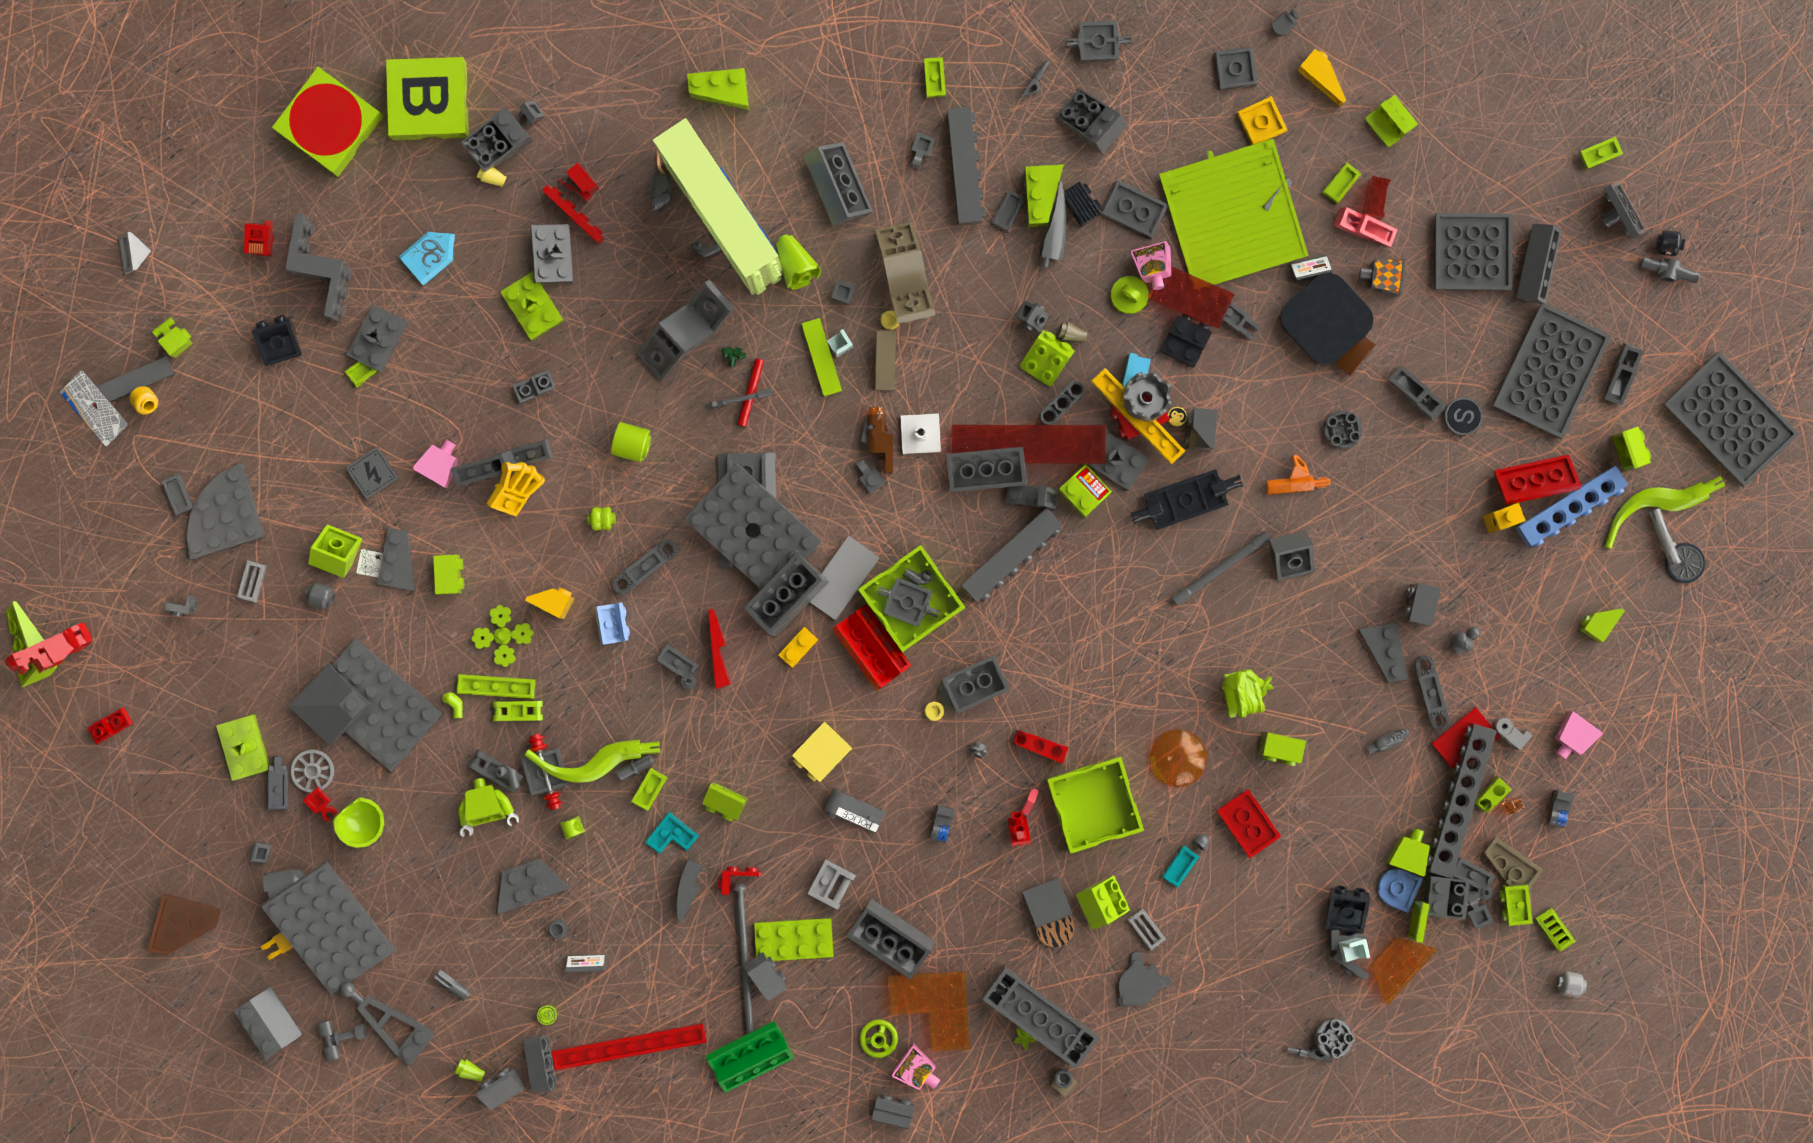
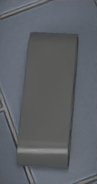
(1067, 395)
(540, 1064)

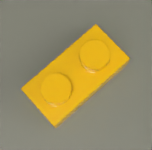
(798, 647)

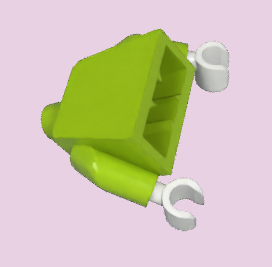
(483, 806)

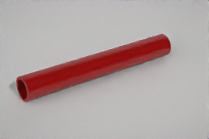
(751, 389)

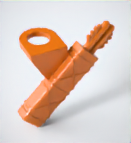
(1297, 481)

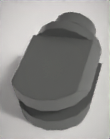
(1285, 22)

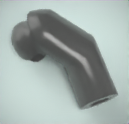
(704, 251)

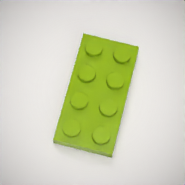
(794, 939)

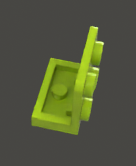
(1047, 358)

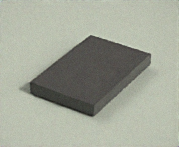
(1134, 209)

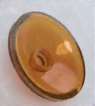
(1164, 758)

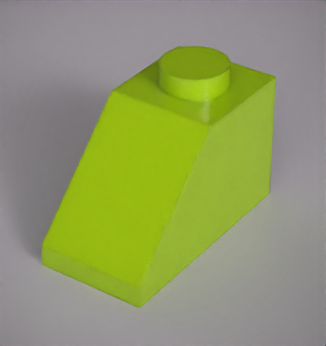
(1600, 624)

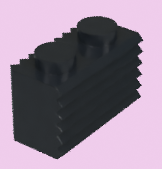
(1081, 203)

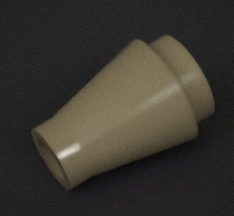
(1071, 333)

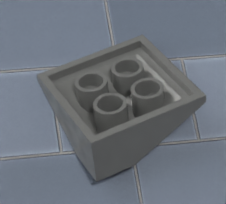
(329, 705)

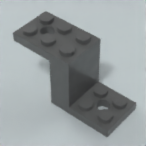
(318, 267)
(685, 330)

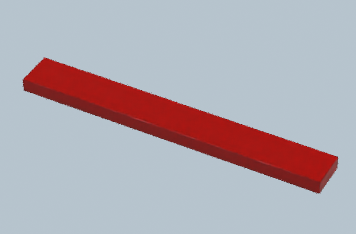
(629, 1046)

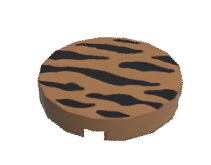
(1057, 933)

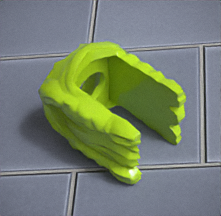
(1242, 693)

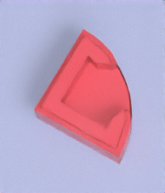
(1030, 801)

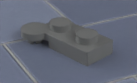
(679, 664)
(1478, 877)

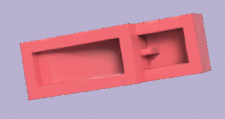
(1365, 227)

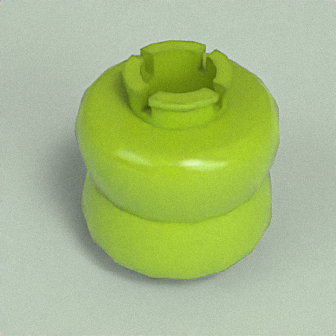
(601, 518)

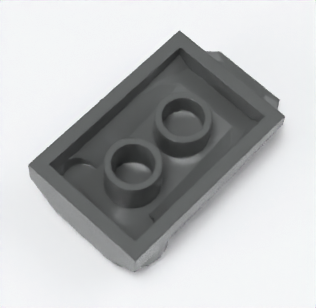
(972, 685)

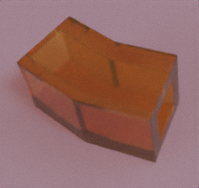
(1513, 805)

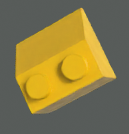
(553, 601)

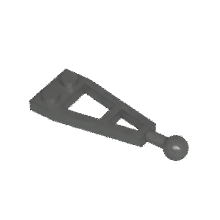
(414, 1043)

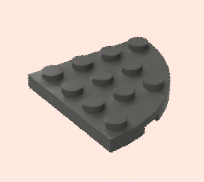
(223, 515)

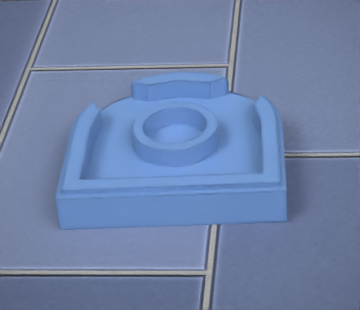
(1398, 888)

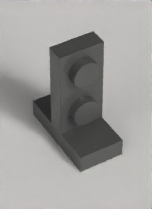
(1033, 496)

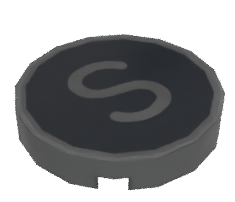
(1463, 416)

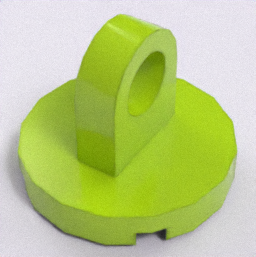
(1129, 295)

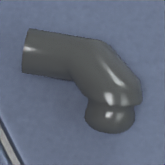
(918, 578)
(508, 773)

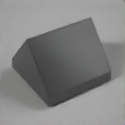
(260, 852)

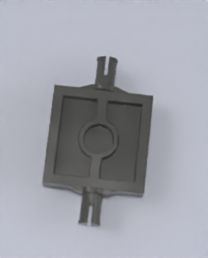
(1098, 41)
(907, 602)

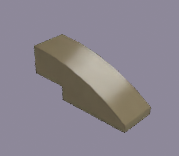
(885, 360)

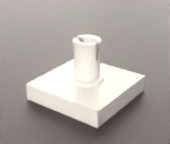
(920, 434)

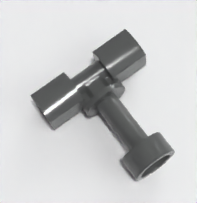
(334, 1038)

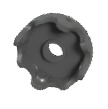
(1152, 386)

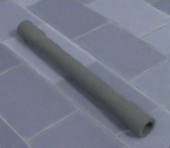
(1187, 592)

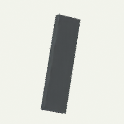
(142, 376)

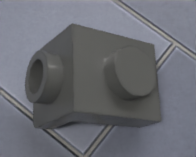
(178, 609)

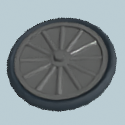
(1691, 564)

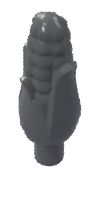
(1388, 741)

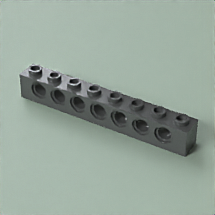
(1464, 811)

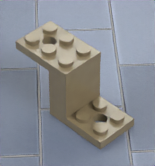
(905, 272)

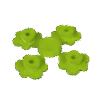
(502, 635)

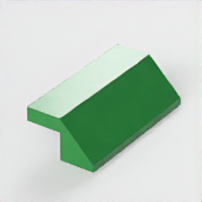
(749, 1056)

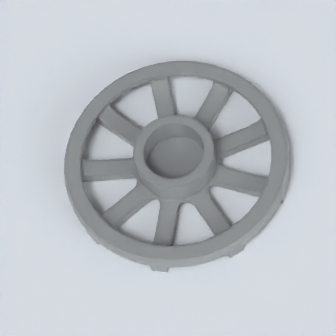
(312, 770)

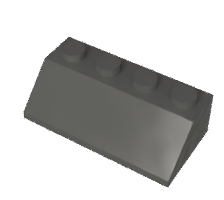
(838, 183)
(786, 595)
(891, 939)

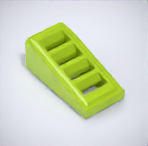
(1549, 933)

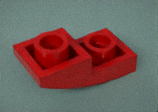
(110, 726)

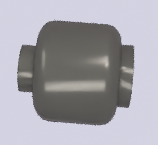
(320, 595)

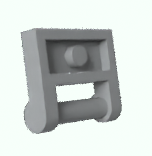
(825, 881)

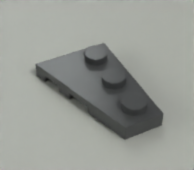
(396, 561)
(1387, 650)

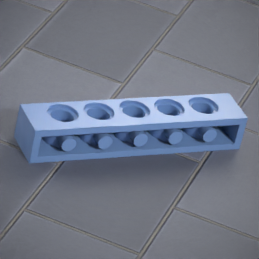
(1615, 484)

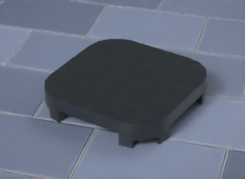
(1326, 319)

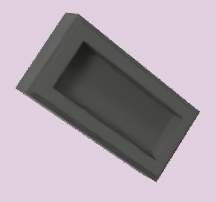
(1008, 211)
(177, 494)

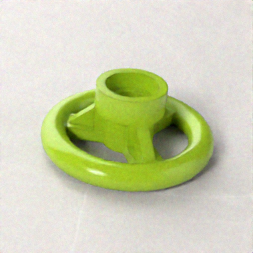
(871, 1040)

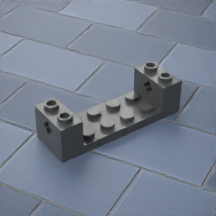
(1040, 1017)

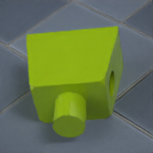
(1410, 853)

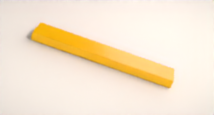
(1151, 430)

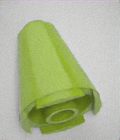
(796, 263)

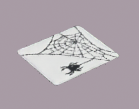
(369, 563)

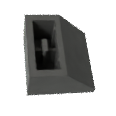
(1446, 896)
(499, 1090)

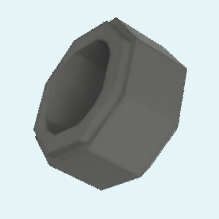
(1063, 1078)

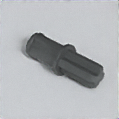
(635, 767)
(452, 985)

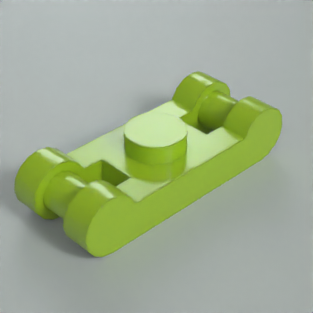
(518, 711)

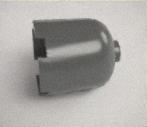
(279, 880)

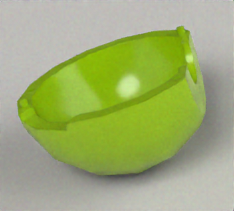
(359, 823)

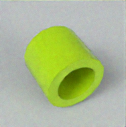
(631, 442)

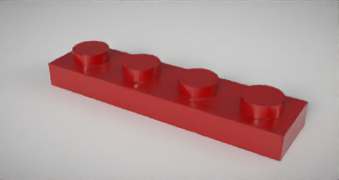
(568, 207)

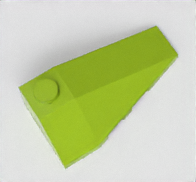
(25, 636)

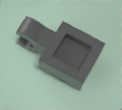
(922, 147)
(871, 479)

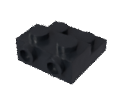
(276, 340)
(1186, 340)
(1347, 909)

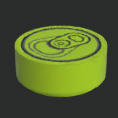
(547, 1014)

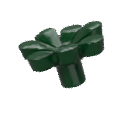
(733, 355)

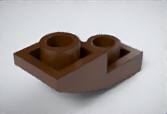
(1355, 356)

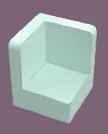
(840, 343)
(1354, 949)

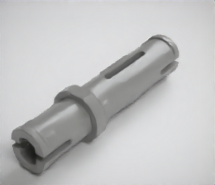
(1668, 545)

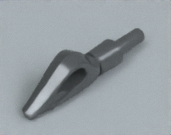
(1034, 82)
(1306, 1053)

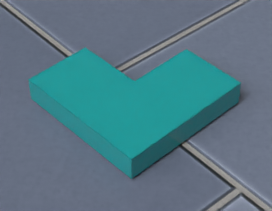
(671, 829)

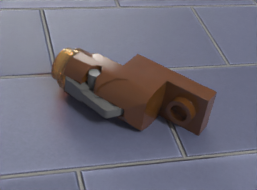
(876, 438)

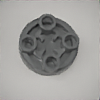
(1342, 429)
(1333, 1038)

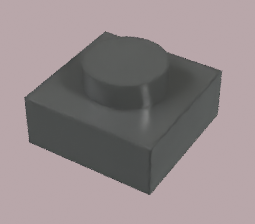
(843, 292)

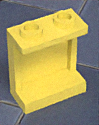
(821, 752)

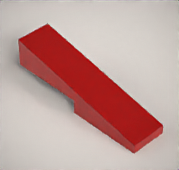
(717, 640)

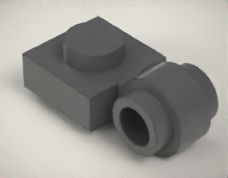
(1479, 914)

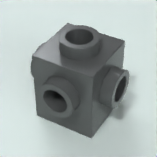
(1032, 316)

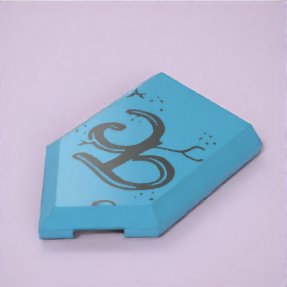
(429, 255)

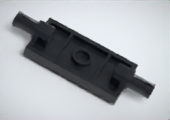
(1186, 499)

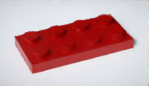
(1537, 479)

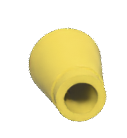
(492, 177)

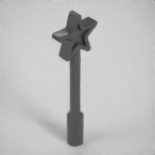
(759, 394)

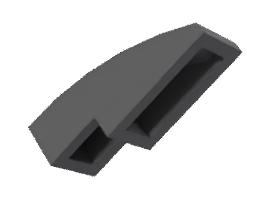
(1623, 373)
(1417, 393)
(687, 887)

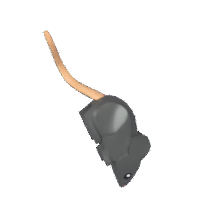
(661, 188)

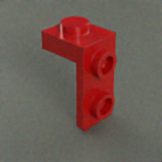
(725, 882)

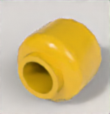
(143, 400)

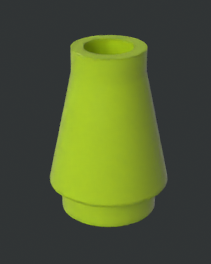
(468, 1070)

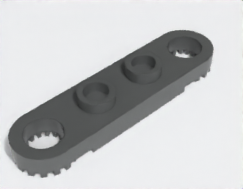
(645, 566)
(1431, 692)

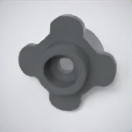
(978, 750)

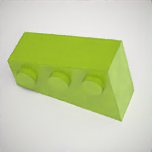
(721, 87)
(1041, 189)

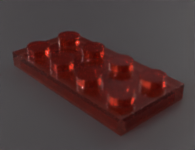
(1194, 298)

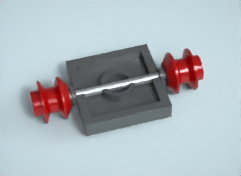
(538, 779)

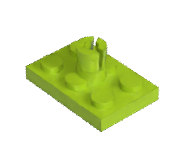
(532, 306)
(243, 747)

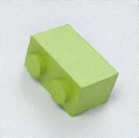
(448, 574)

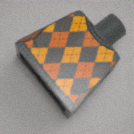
(1385, 276)

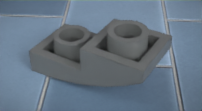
(533, 387)

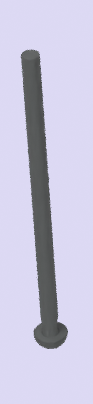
(738, 890)

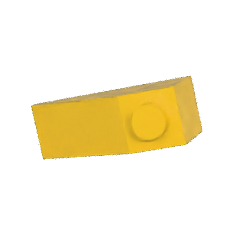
(1321, 74)

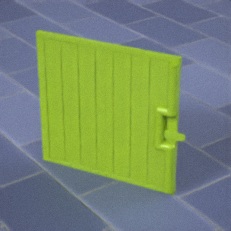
(1223, 215)

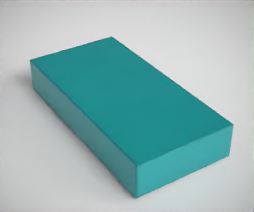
(1180, 866)

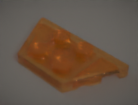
(1398, 965)

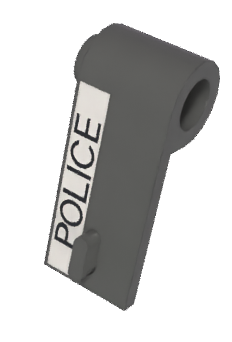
(853, 810)

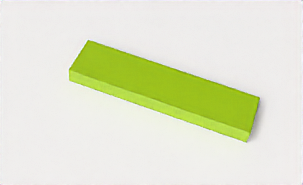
(821, 357)
(496, 686)

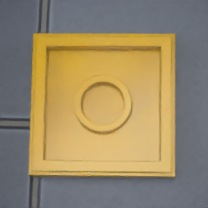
(1262, 121)

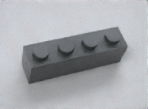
(1539, 263)

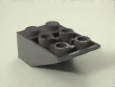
(1092, 120)
(496, 140)

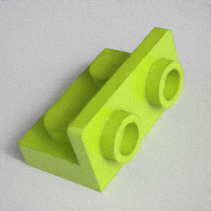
(1516, 905)

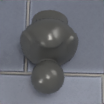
(1465, 643)

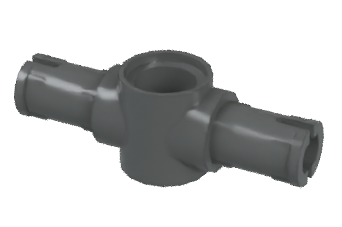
(1670, 270)

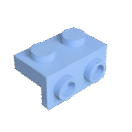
(611, 623)

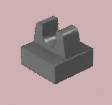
(531, 111)

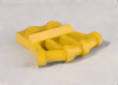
(505, 496)

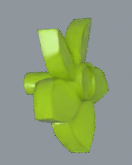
(1264, 685)
(1024, 1038)

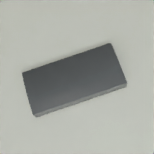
(986, 469)

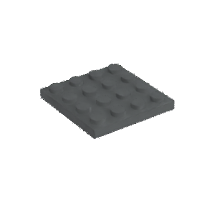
(1473, 251)

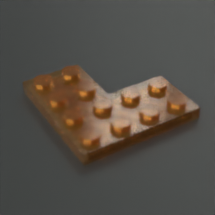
(942, 997)

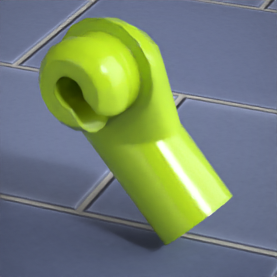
(455, 702)

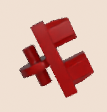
(1018, 829)

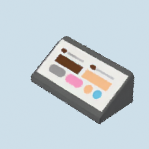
(1310, 268)
(585, 963)

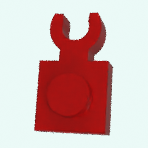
(318, 801)

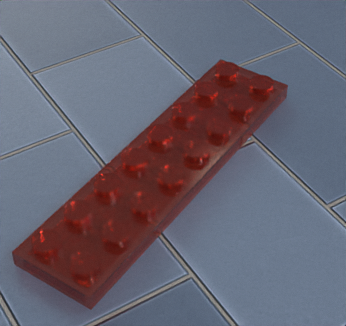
(1040, 442)

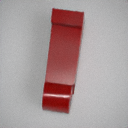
(1041, 746)

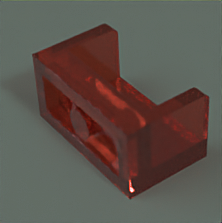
(1376, 197)

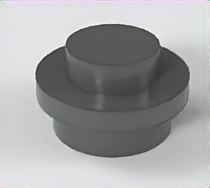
(557, 929)

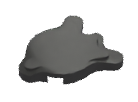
(1140, 983)

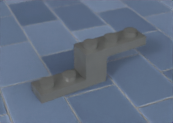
(492, 465)

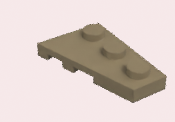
(1511, 864)

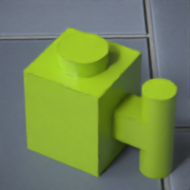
(174, 340)

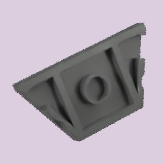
(527, 884)

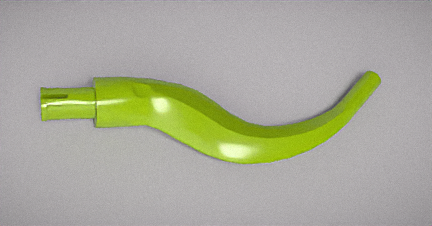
(1664, 499)
(601, 763)

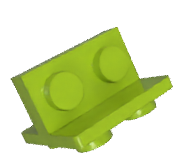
(1391, 121)

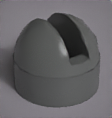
(1202, 841)

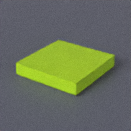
(1418, 921)

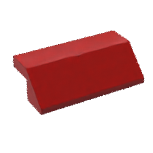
(871, 647)

